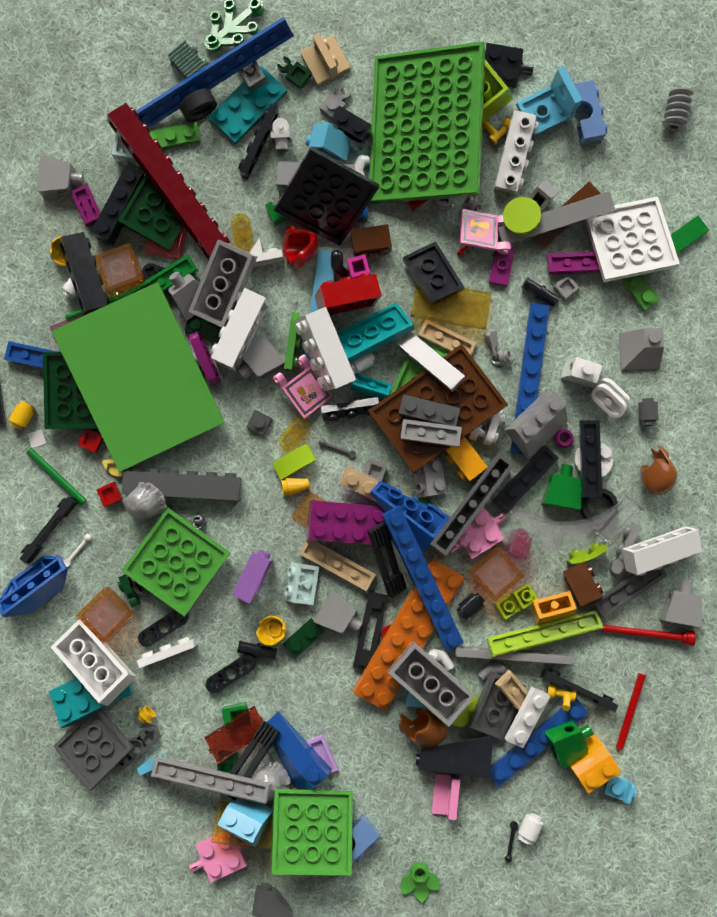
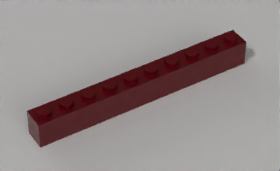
(165, 178)

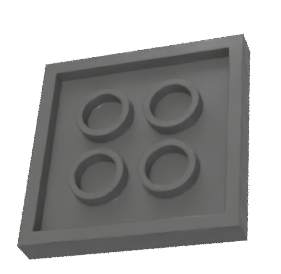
(93, 748)

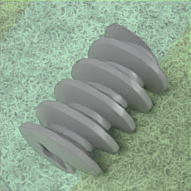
(677, 109)

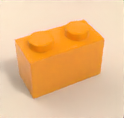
(466, 460)
(553, 608)

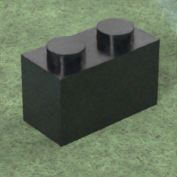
(352, 125)

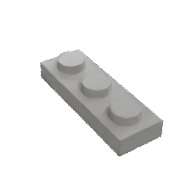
(431, 433)

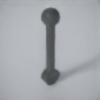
(352, 454)

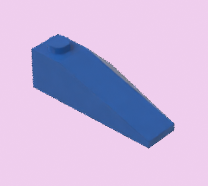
(423, 519)
(299, 759)

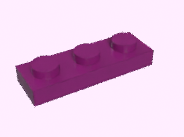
(572, 263)

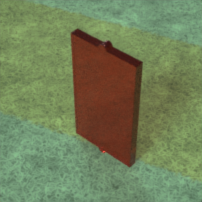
(233, 734)

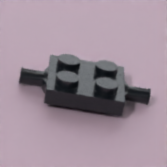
(506, 63)

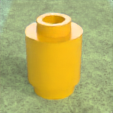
(21, 415)

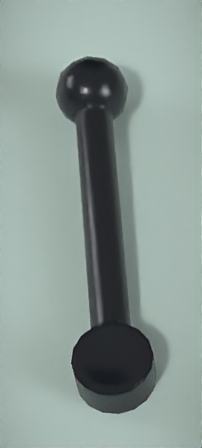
(513, 824)

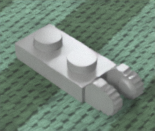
(630, 537)

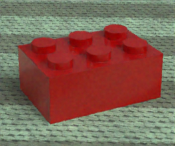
(348, 294)

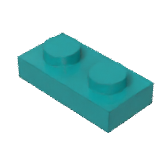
(371, 386)

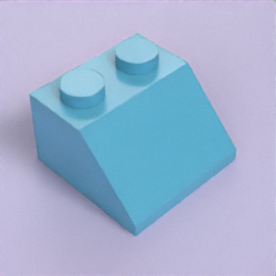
(245, 820)

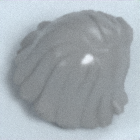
(145, 502)
(275, 775)

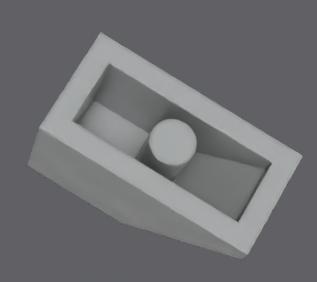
(544, 194)

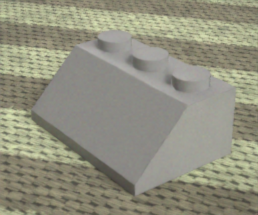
(538, 423)

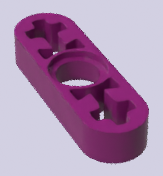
(205, 358)

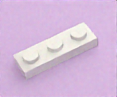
(166, 651)
(527, 717)

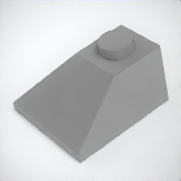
(641, 349)

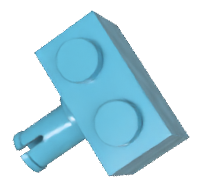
(329, 141)

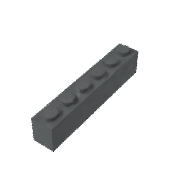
(185, 485)
(471, 506)

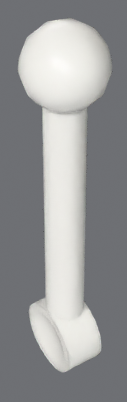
(87, 538)

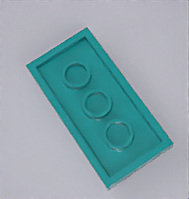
(245, 108)
(374, 332)
(75, 702)

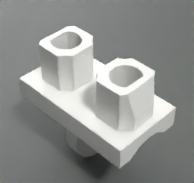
(281, 133)

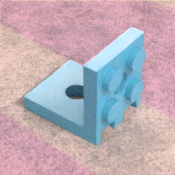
(558, 100)

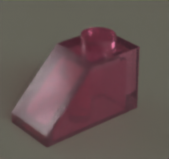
(518, 543)

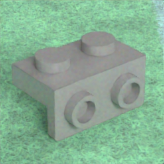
(430, 479)

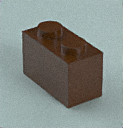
(371, 240)
(582, 585)

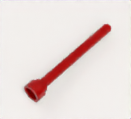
(688, 637)

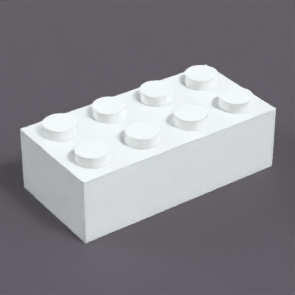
(239, 330)
(324, 349)
(93, 663)

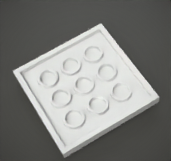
(632, 240)

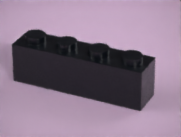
(107, 225)
(83, 272)

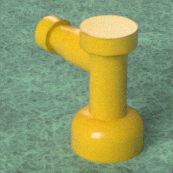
(494, 134)
(567, 696)

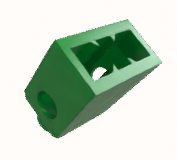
(563, 489)
(568, 742)

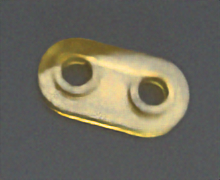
(242, 233)
(294, 432)

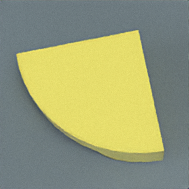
(111, 467)

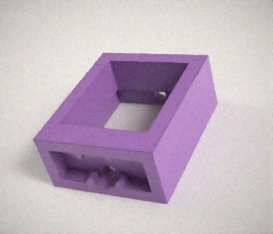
(253, 576)

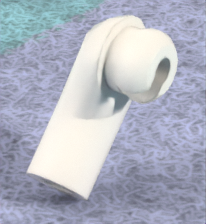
(361, 162)
(442, 656)

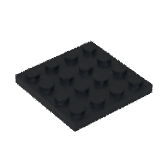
(326, 196)

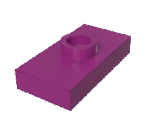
(86, 204)
(501, 268)

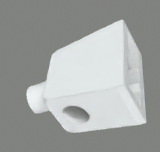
(582, 372)

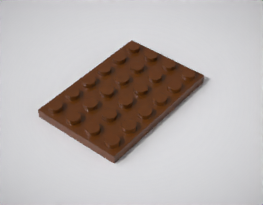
(474, 397)

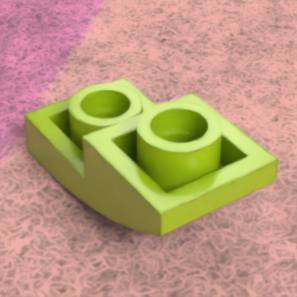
(294, 461)
(582, 556)
(515, 601)

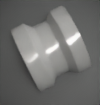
(443, 204)

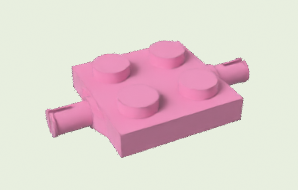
(480, 534)
(218, 859)

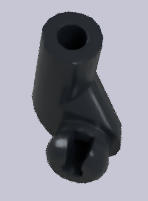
(337, 263)

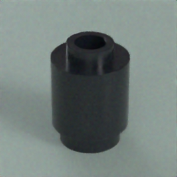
(471, 606)

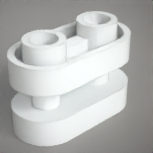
(610, 398)
(490, 436)

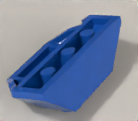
(33, 586)

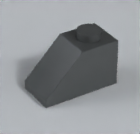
(270, 902)

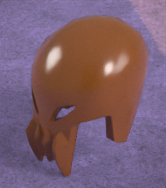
(661, 475)
(426, 729)

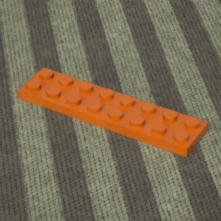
(410, 624)

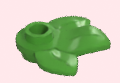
(419, 884)

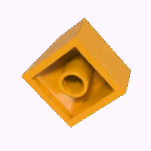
(595, 766)

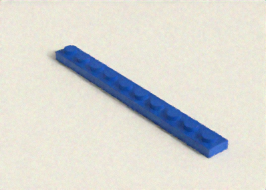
(216, 71)

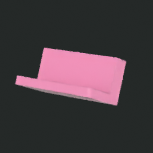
(446, 795)

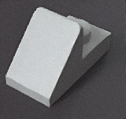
(271, 256)

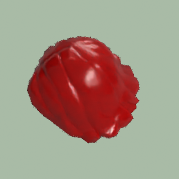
(299, 246)

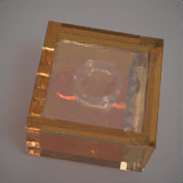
(119, 269)
(495, 573)
(106, 614)

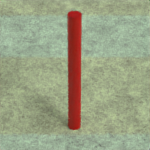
(630, 711)

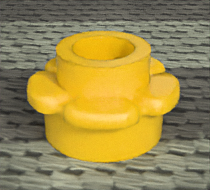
(146, 715)

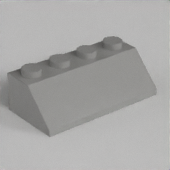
(221, 282)

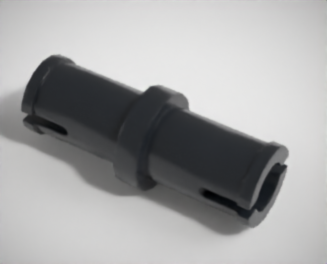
(540, 292)
(257, 650)

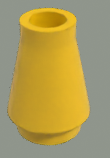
(294, 485)

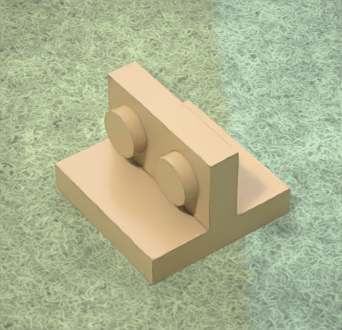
(325, 59)

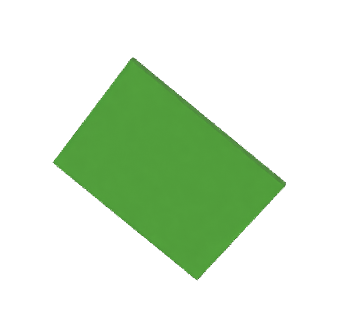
(427, 123)
(138, 376)

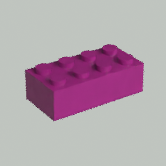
(342, 521)

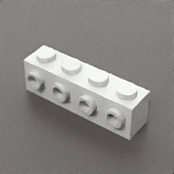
(515, 151)
(662, 550)

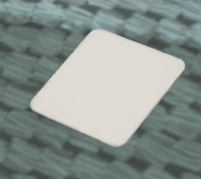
(36, 438)

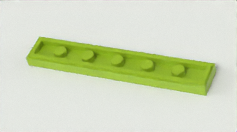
(544, 633)

